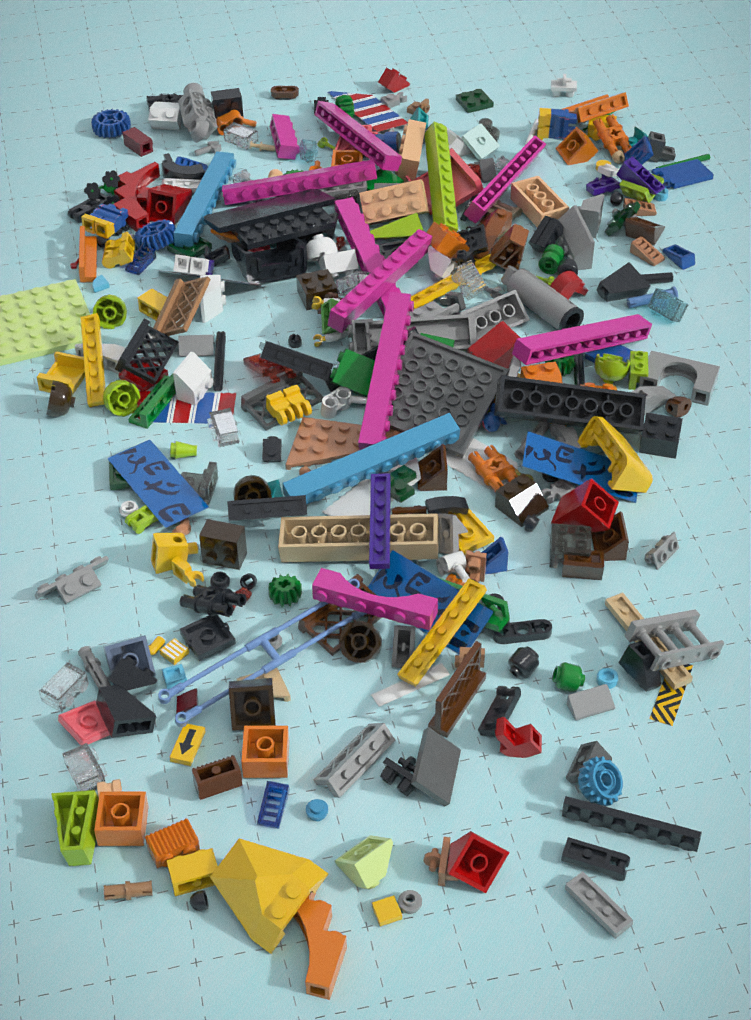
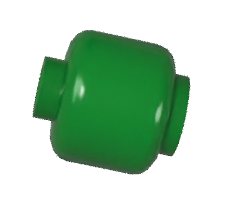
(568, 677)

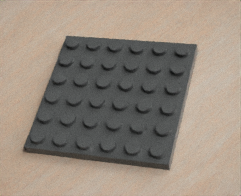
(440, 382)

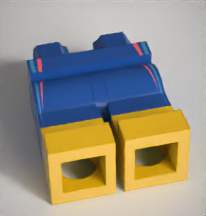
(554, 123)
(105, 219)

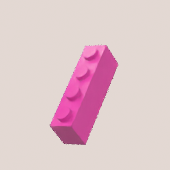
(284, 136)

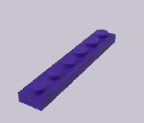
(380, 521)

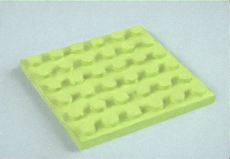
(41, 321)

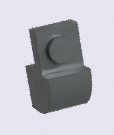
(659, 149)

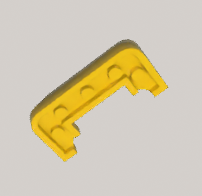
(627, 468)

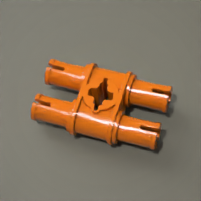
(613, 135)
(493, 469)

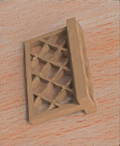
(176, 301)

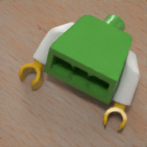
(330, 333)

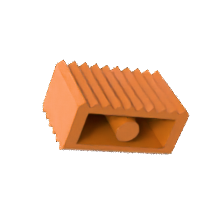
(172, 842)

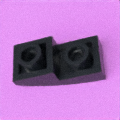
(444, 504)

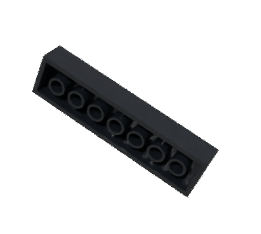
(568, 404)

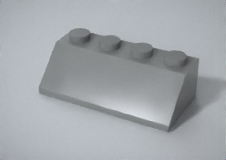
(576, 239)
(502, 308)

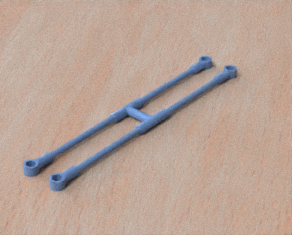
(262, 640)

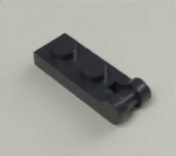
(86, 207)
(499, 708)
(595, 858)

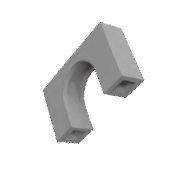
(701, 374)

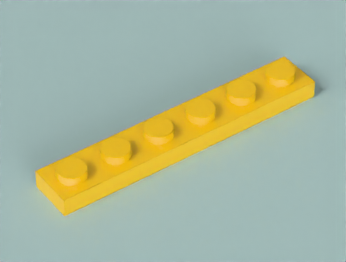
(93, 359)
(442, 632)

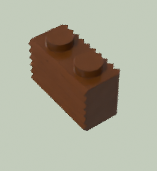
(217, 777)

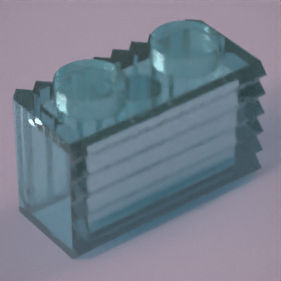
(667, 305)

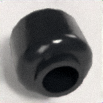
(567, 265)
(523, 662)

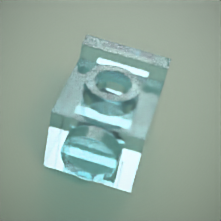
(308, 155)

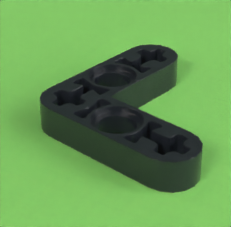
(512, 636)

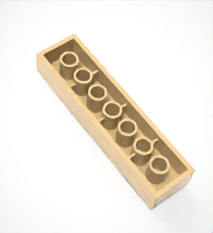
(349, 537)

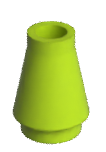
(182, 450)

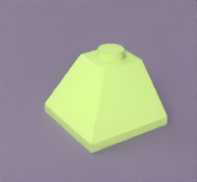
(367, 861)

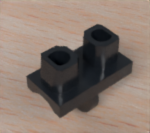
(393, 770)

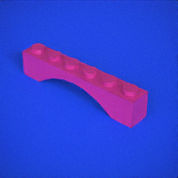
(411, 610)

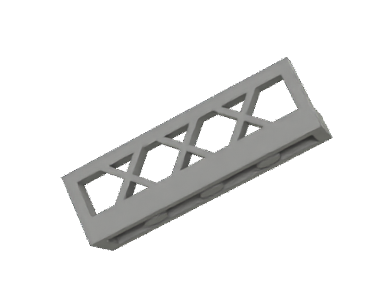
(355, 758)

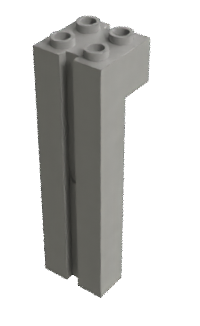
(461, 328)

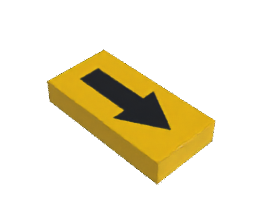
(187, 744)

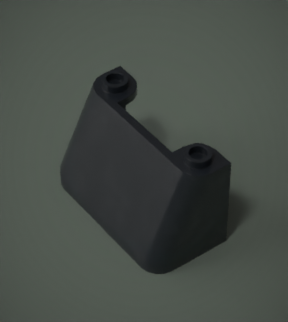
(272, 264)

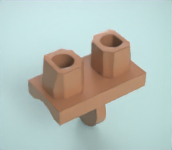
(476, 565)
(434, 860)

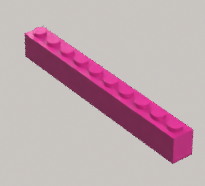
(358, 136)
(504, 178)
(299, 182)
(362, 241)
(379, 281)
(581, 339)
(385, 370)

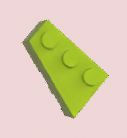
(76, 825)

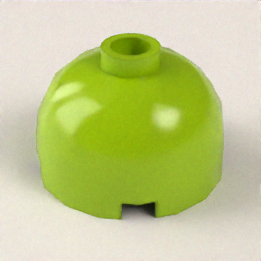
(111, 311)
(611, 367)
(121, 397)

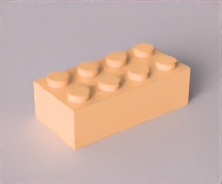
(411, 149)
(537, 199)
(394, 202)

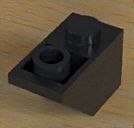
(637, 663)
(129, 675)

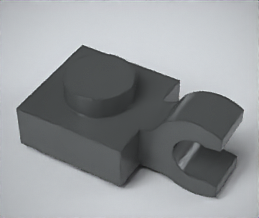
(452, 298)

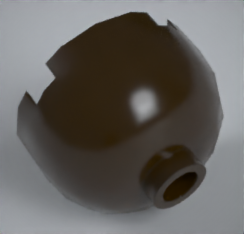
(60, 399)
(251, 488)
(360, 642)

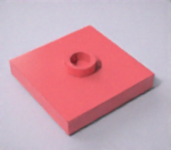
(84, 723)

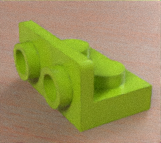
(638, 368)

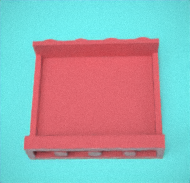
(465, 181)

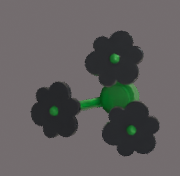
(110, 184)

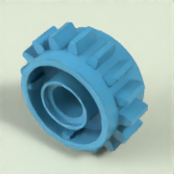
(600, 781)

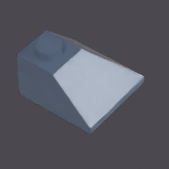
(134, 647)

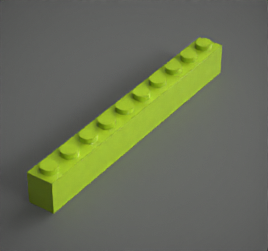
(440, 176)

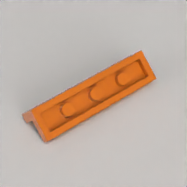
(87, 257)

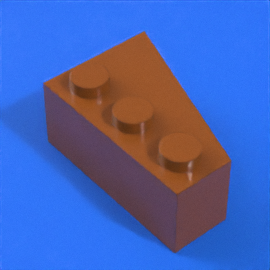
(510, 248)

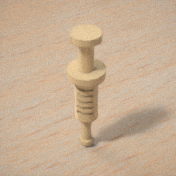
(262, 146)

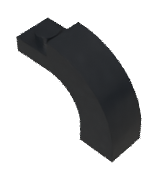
(175, 171)

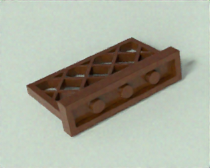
(317, 617)
(458, 692)

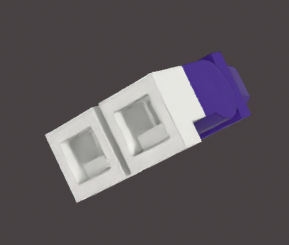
(193, 265)

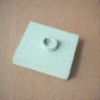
(480, 142)

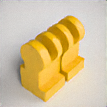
(118, 251)
(288, 405)

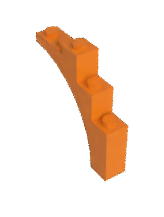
(324, 946)

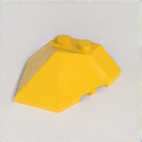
(265, 888)

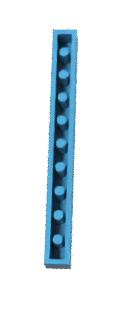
(204, 199)
(373, 459)

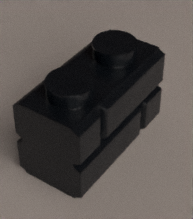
(546, 233)

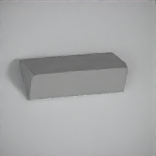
(590, 702)

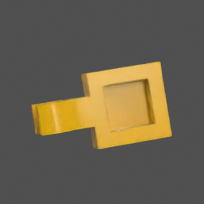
(183, 571)

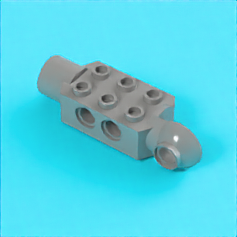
(197, 112)

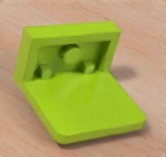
(638, 192)

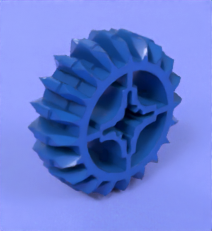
(110, 123)
(155, 234)

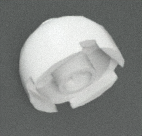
(320, 246)

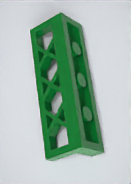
(154, 402)
(498, 618)

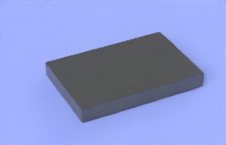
(436, 766)

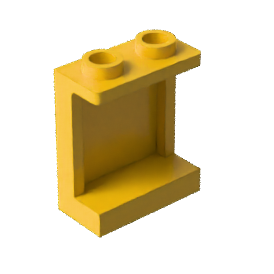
(65, 369)

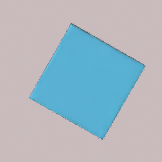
(173, 675)

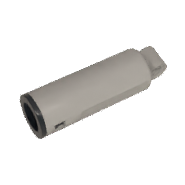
(543, 299)

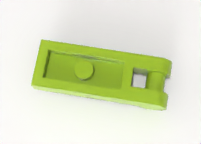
(146, 517)

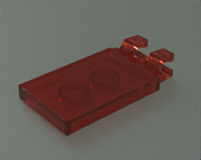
(266, 368)

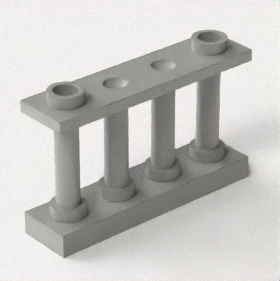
(674, 624)

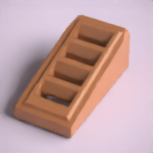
(645, 209)
(645, 251)

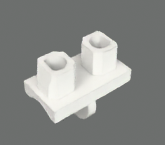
(563, 84)

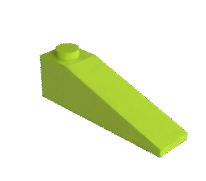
(398, 229)

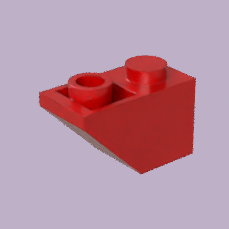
(393, 81)

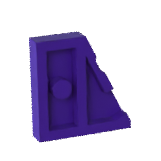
(602, 185)

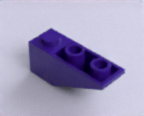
(635, 173)

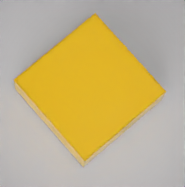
(387, 910)

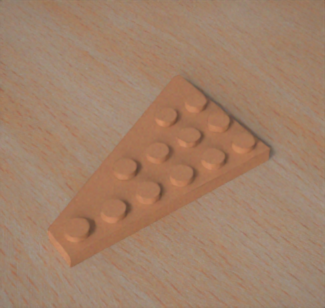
(323, 441)

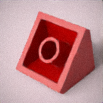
(475, 860)

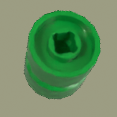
(551, 258)

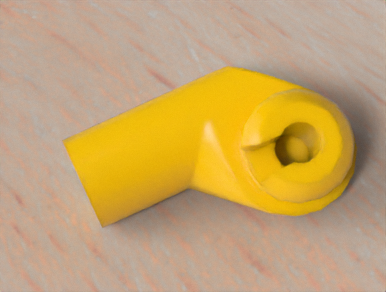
(155, 646)

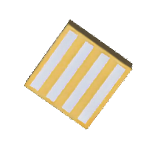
(174, 651)

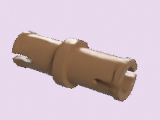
(128, 890)

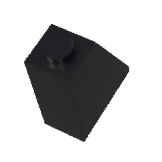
(623, 284)
(123, 712)

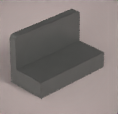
(585, 752)

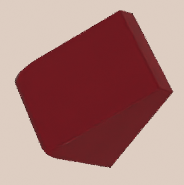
(187, 701)

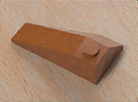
(495, 225)

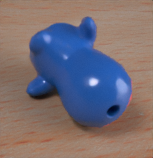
(492, 423)

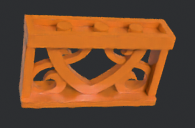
(598, 106)

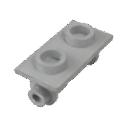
(663, 550)

